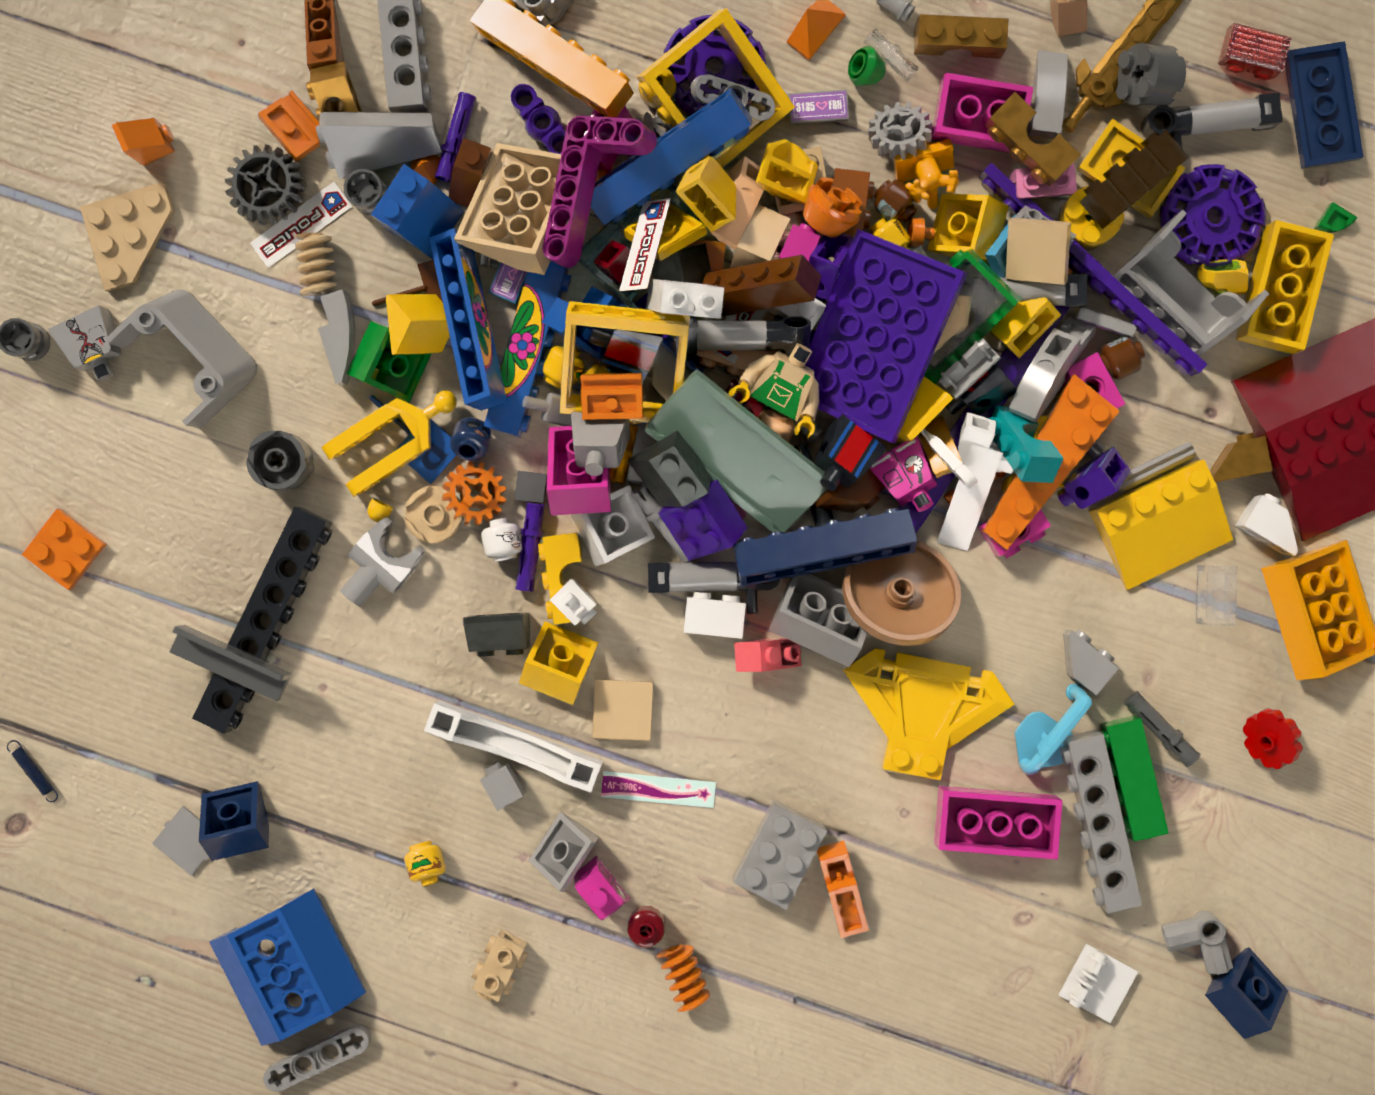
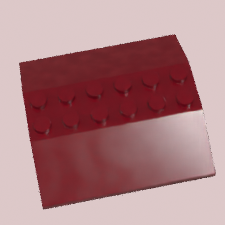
(1319, 427)

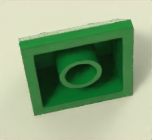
(381, 369)

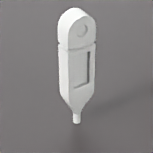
(950, 459)

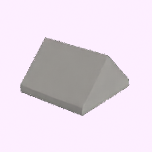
(563, 850)

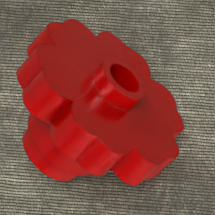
(1272, 738)

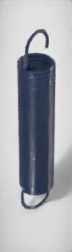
(32, 771)

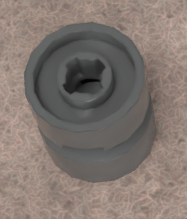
(364, 190)
(24, 339)

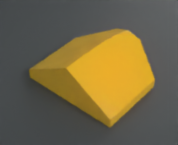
(786, 171)

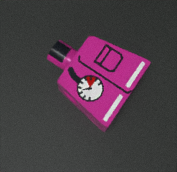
(907, 474)
(600, 889)

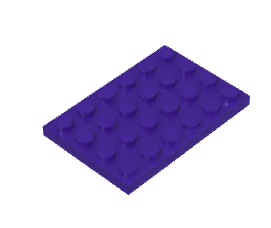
(880, 332)

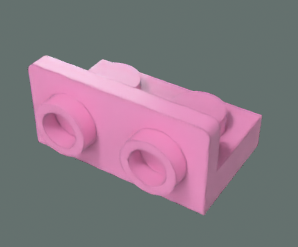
(1029, 188)

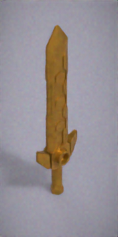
(1098, 86)

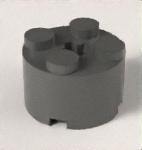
(1150, 74)
(264, 455)

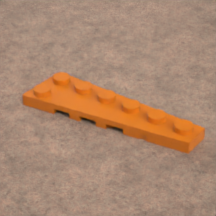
(1073, 428)

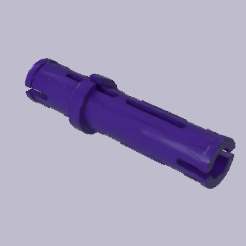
(456, 133)
(531, 538)

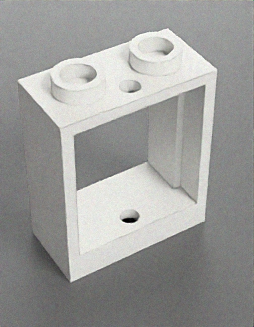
(685, 298)

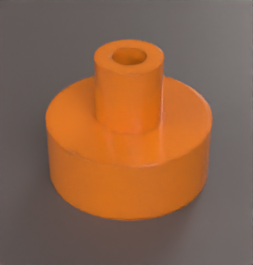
(919, 232)

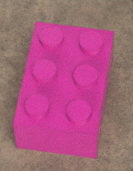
(967, 105)
(569, 486)

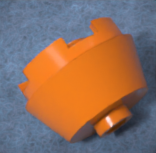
(830, 208)

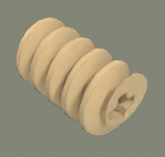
(315, 264)

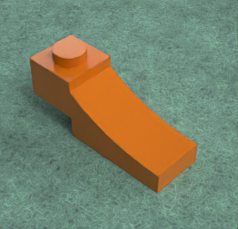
(842, 889)

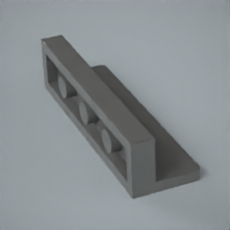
(230, 662)

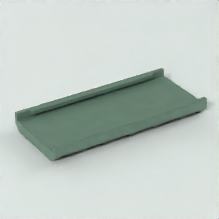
(740, 452)

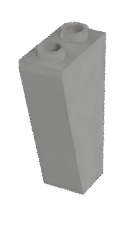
(376, 139)

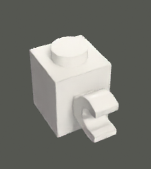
(574, 602)

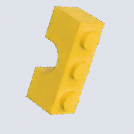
(558, 553)

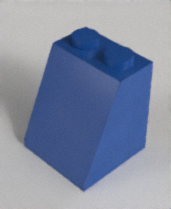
(416, 210)

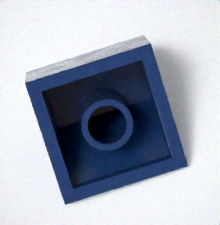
(233, 821)
(1248, 995)

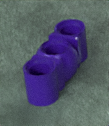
(536, 111)

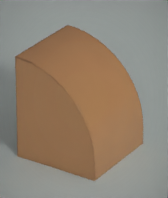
(1069, 16)

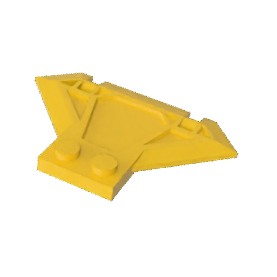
(924, 707)

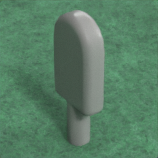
(550, 409)

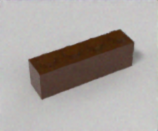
(766, 284)

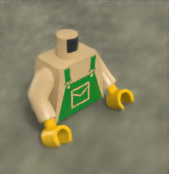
(783, 385)

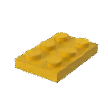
(1109, 149)

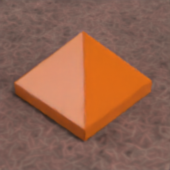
(426, 167)

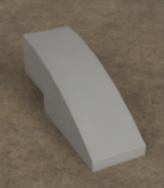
(1048, 94)
(339, 334)

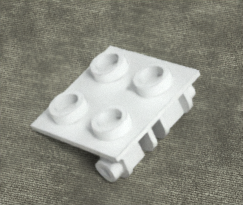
(1098, 983)

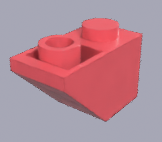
(766, 655)

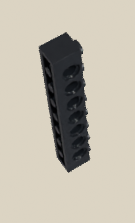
(301, 521)

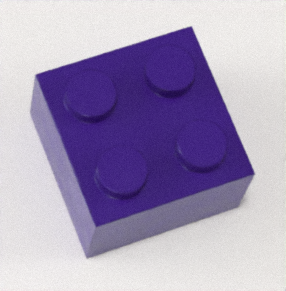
(705, 524)

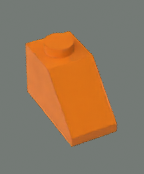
(144, 139)

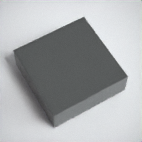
(530, 486)

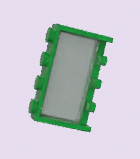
(989, 305)

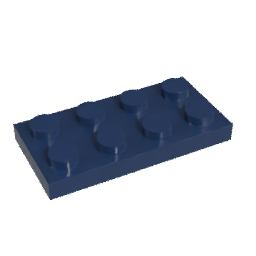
(1323, 105)

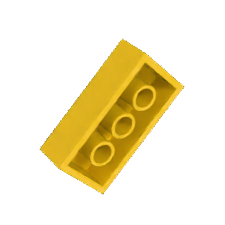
(1292, 271)

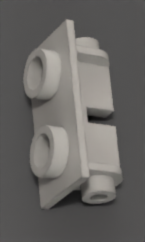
(969, 368)

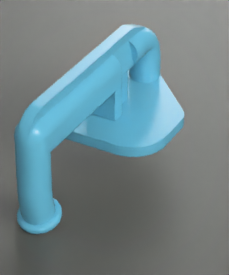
(1041, 736)

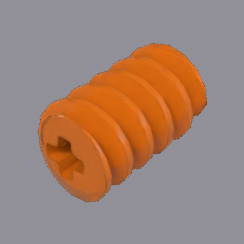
(685, 976)

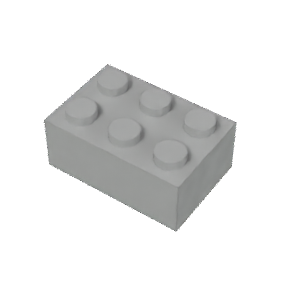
(818, 619)
(779, 854)

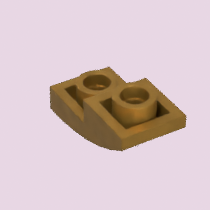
(938, 428)

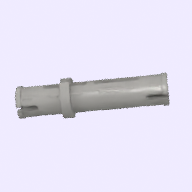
(651, 508)

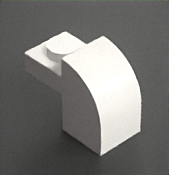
(979, 432)

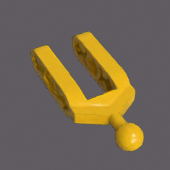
(418, 423)

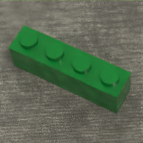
(1134, 778)

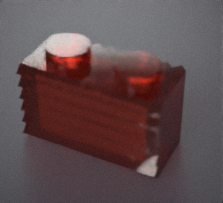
(1254, 51)

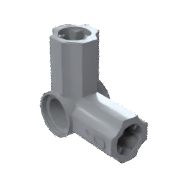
(1212, 944)

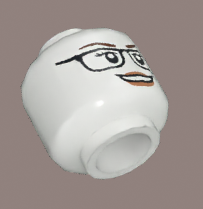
(501, 540)

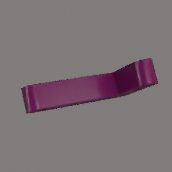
(583, 178)

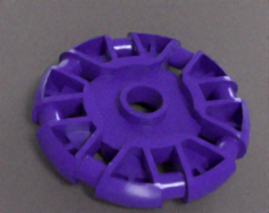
(696, 59)
(1230, 207)

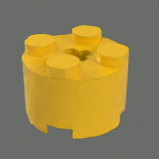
(1088, 233)

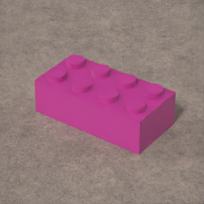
(998, 822)

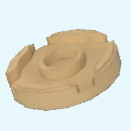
(428, 517)

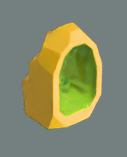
(1225, 279)

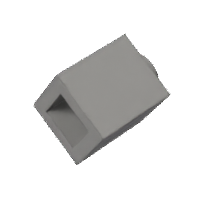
(502, 785)

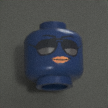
(470, 439)

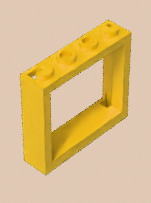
(748, 58)
(620, 319)

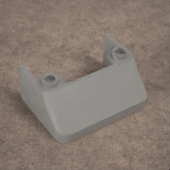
(1179, 297)
(224, 360)

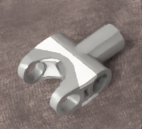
(378, 565)

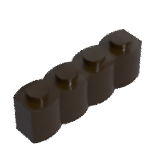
(1134, 179)

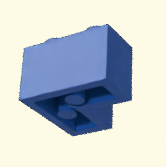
(556, 319)

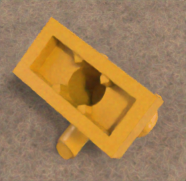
(928, 168)

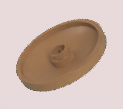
(903, 596)

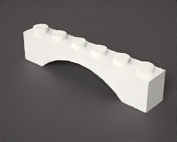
(495, 737)

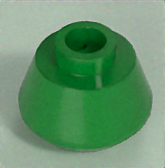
(866, 67)

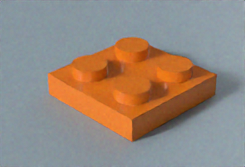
(64, 549)

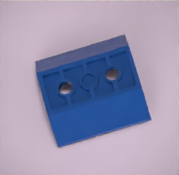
(305, 962)

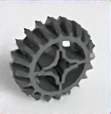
(261, 196)

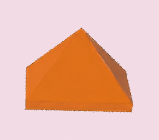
(815, 27)

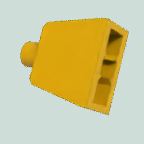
(709, 193)

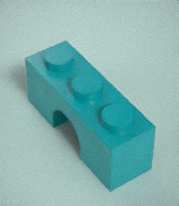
(1029, 457)

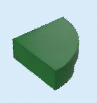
(1335, 219)

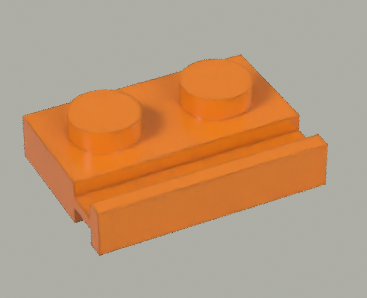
(292, 125)
(612, 396)

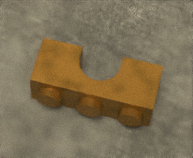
(980, 35)
(1045, 161)

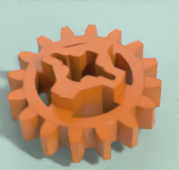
(482, 500)

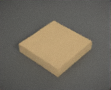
(1038, 250)
(622, 709)

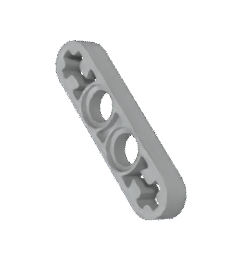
(317, 1058)

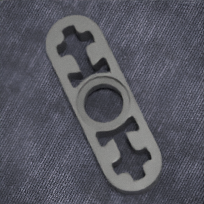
(716, 82)

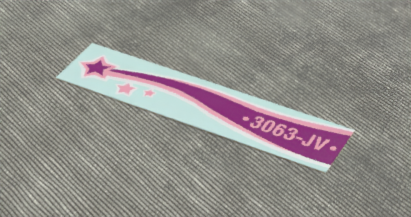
(658, 789)

